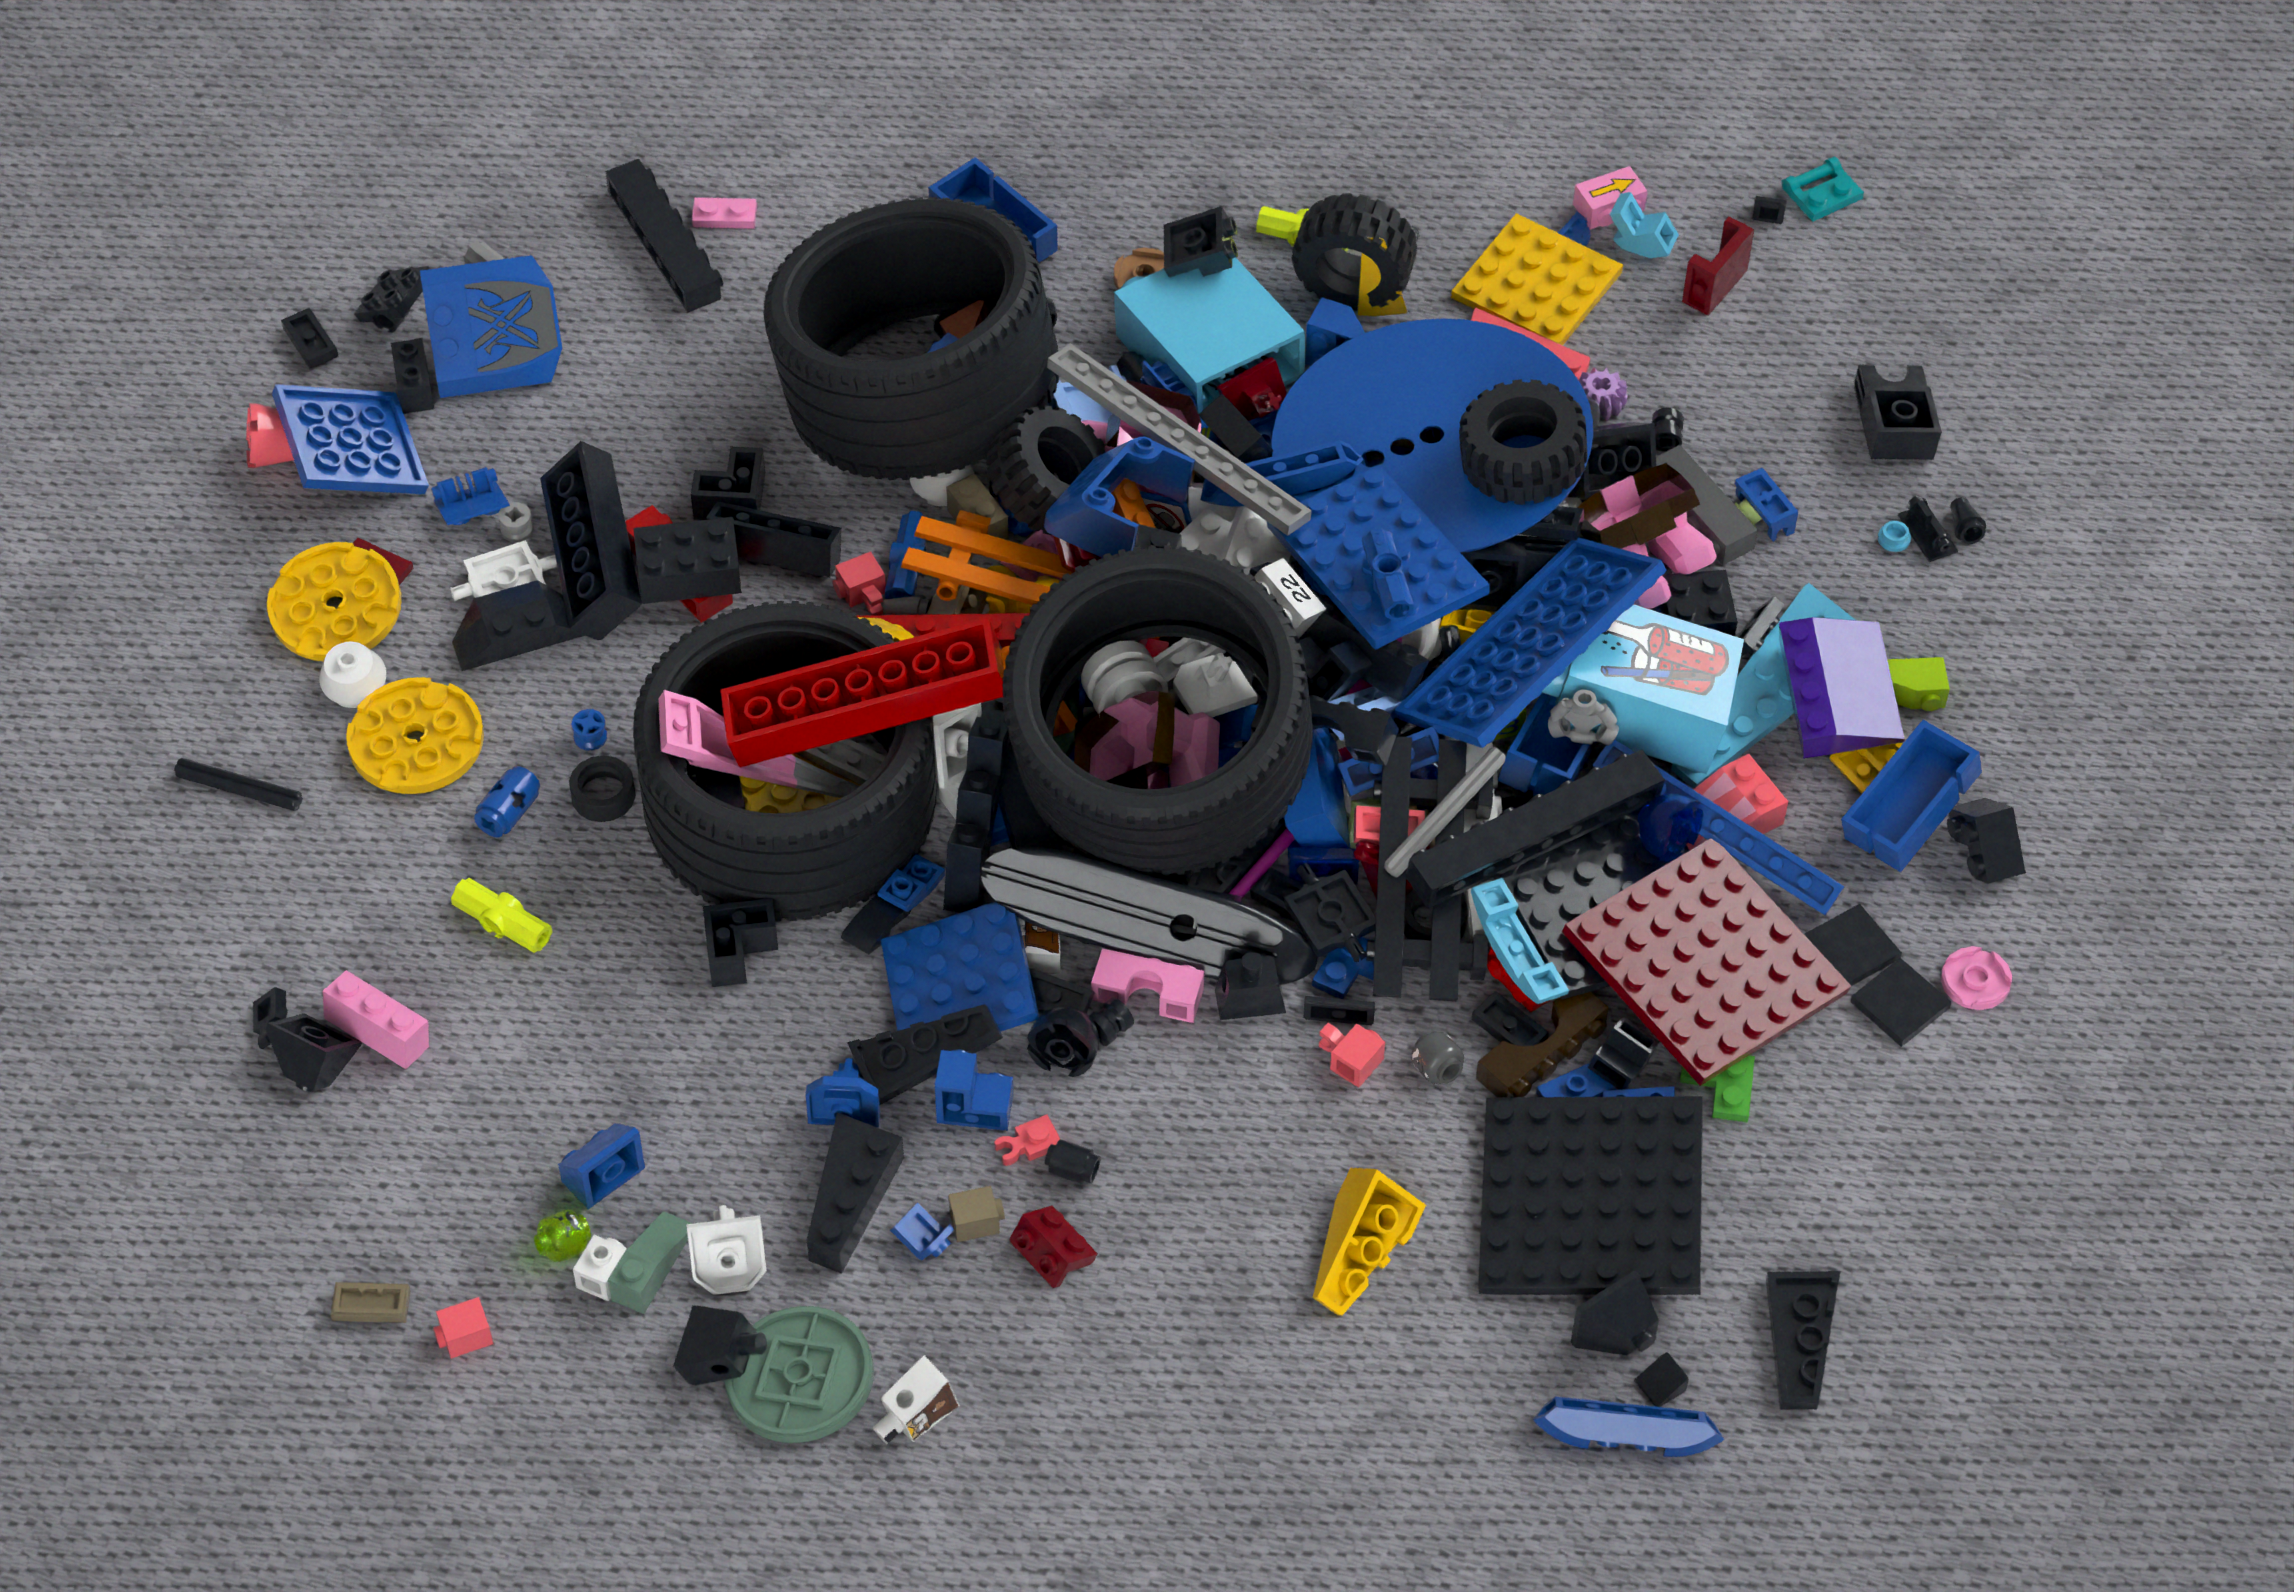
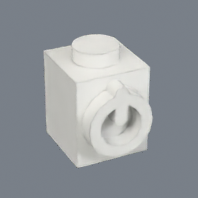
(597, 1265)

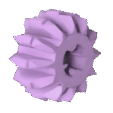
(1605, 390)

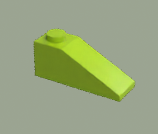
(1920, 682)

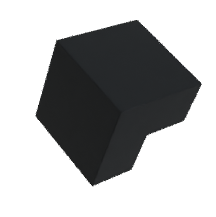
(1623, 1054)

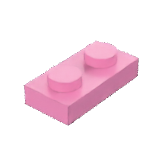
(724, 213)

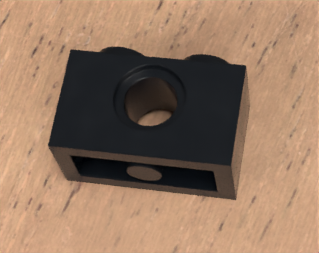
(412, 376)

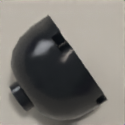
(1059, 1036)

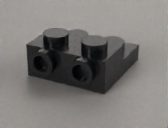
(1200, 243)

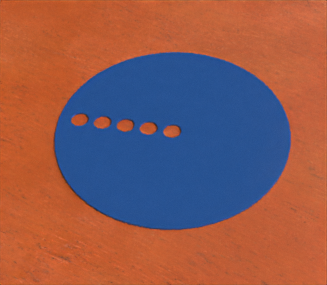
(1415, 379)

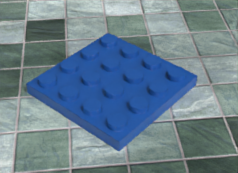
(349, 439)
(959, 966)

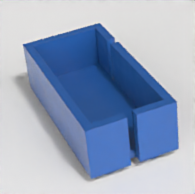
(977, 184)
(1540, 760)
(1911, 795)

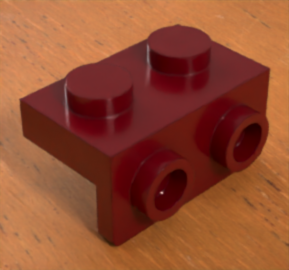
(1051, 1244)

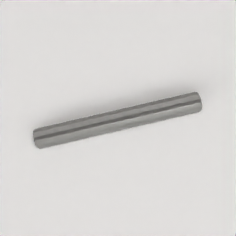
(1445, 811)

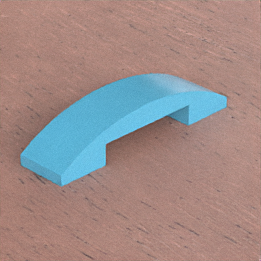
(1512, 944)

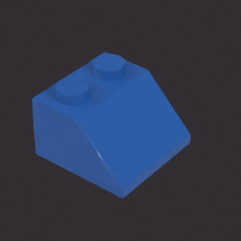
(603, 1164)

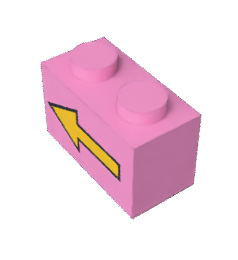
(1598, 195)

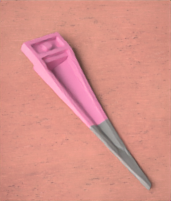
(699, 735)

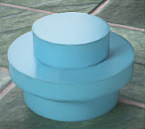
(1894, 536)

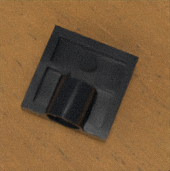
(391, 298)

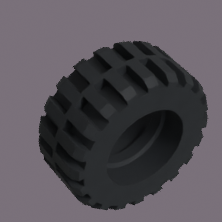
(1347, 224)
(1519, 411)
(1018, 455)

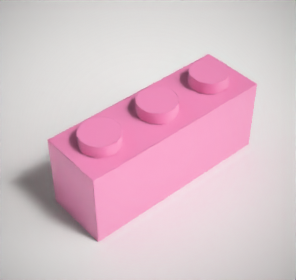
(375, 1019)

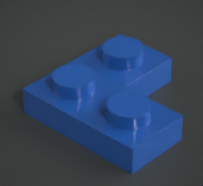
(1340, 971)

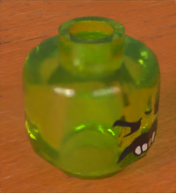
(562, 1235)

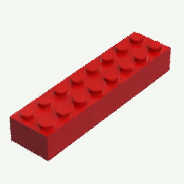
(863, 692)

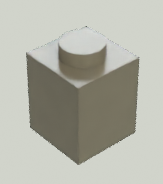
(975, 1213)

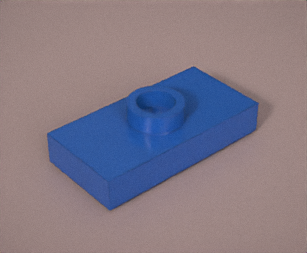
(1576, 1083)

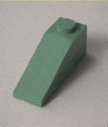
(648, 1262)

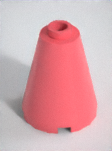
(265, 437)

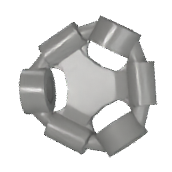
(1583, 718)

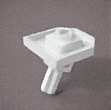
(1213, 686)
(727, 1252)

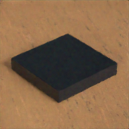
(1854, 944)
(1900, 1002)

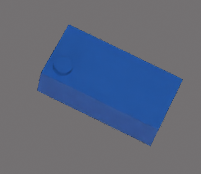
(1319, 808)

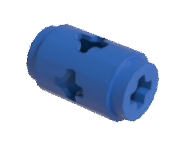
(495, 812)

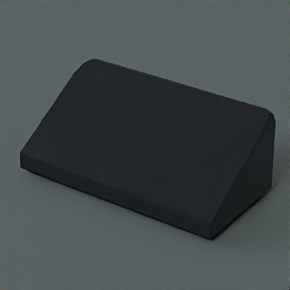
(1339, 1010)

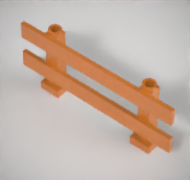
(971, 537)

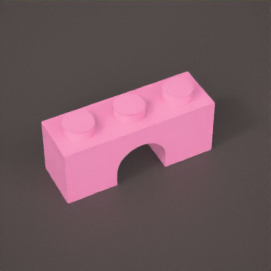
(1122, 974)

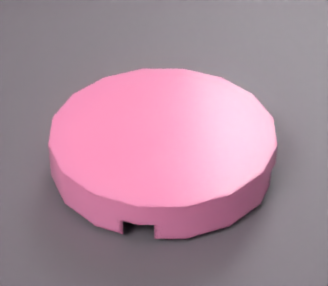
(1973, 987)

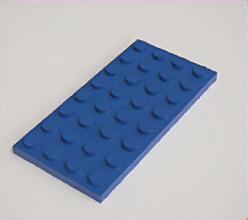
(1530, 641)

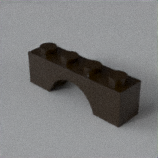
(1513, 1069)

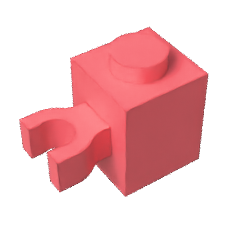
(860, 582)
(1355, 1054)

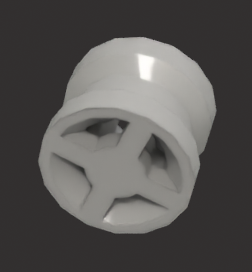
(521, 528)

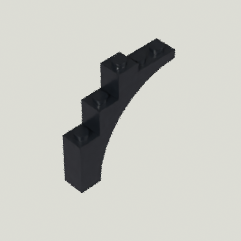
(976, 809)

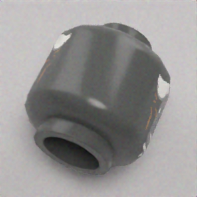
(1438, 1058)

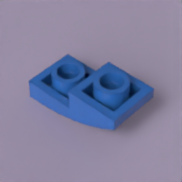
(912, 884)

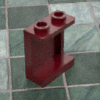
(1711, 281)

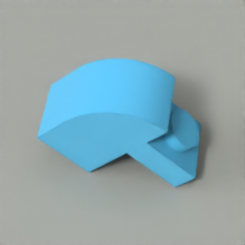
(1640, 233)

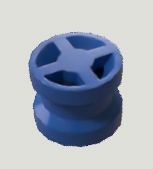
(581, 726)

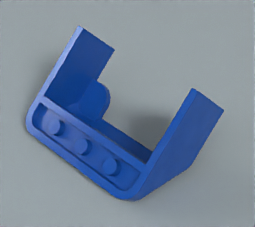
(1085, 508)

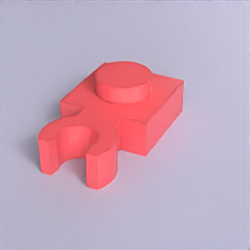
(1031, 1139)

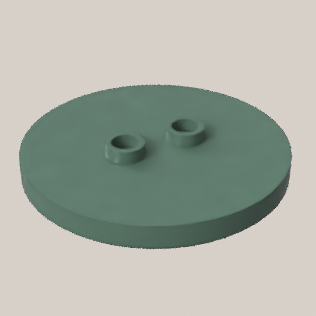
(807, 1379)

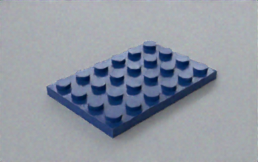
(1334, 556)

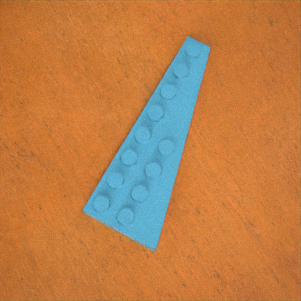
(1762, 689)

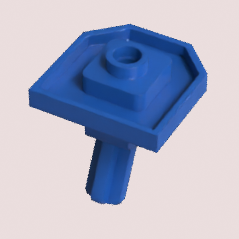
(842, 1094)

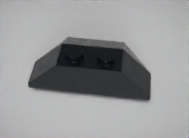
(511, 624)

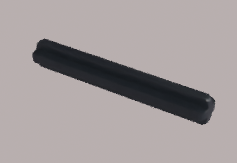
(238, 784)

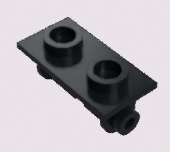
(1927, 530)

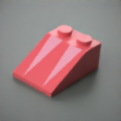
(1745, 793)

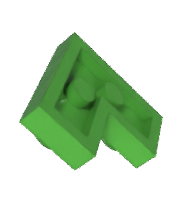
(1731, 1090)

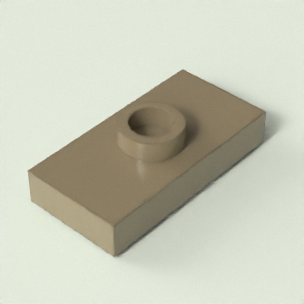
(370, 1302)

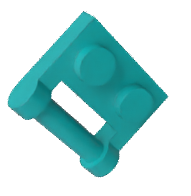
(1826, 196)

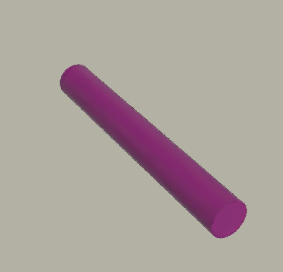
(1263, 864)

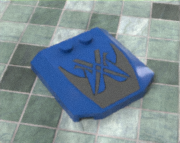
(491, 325)

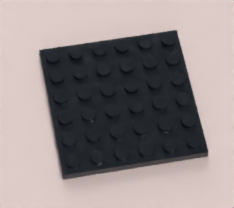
(1572, 881)
(1591, 1194)

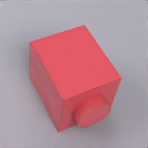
(463, 1328)

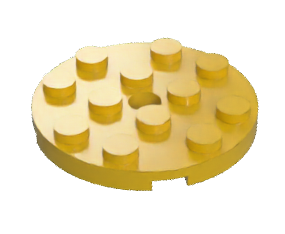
(327, 571)
(400, 764)

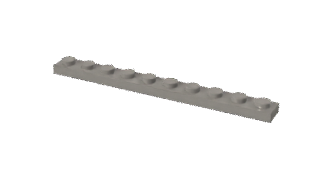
(1168, 430)

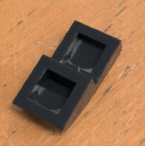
(873, 924)

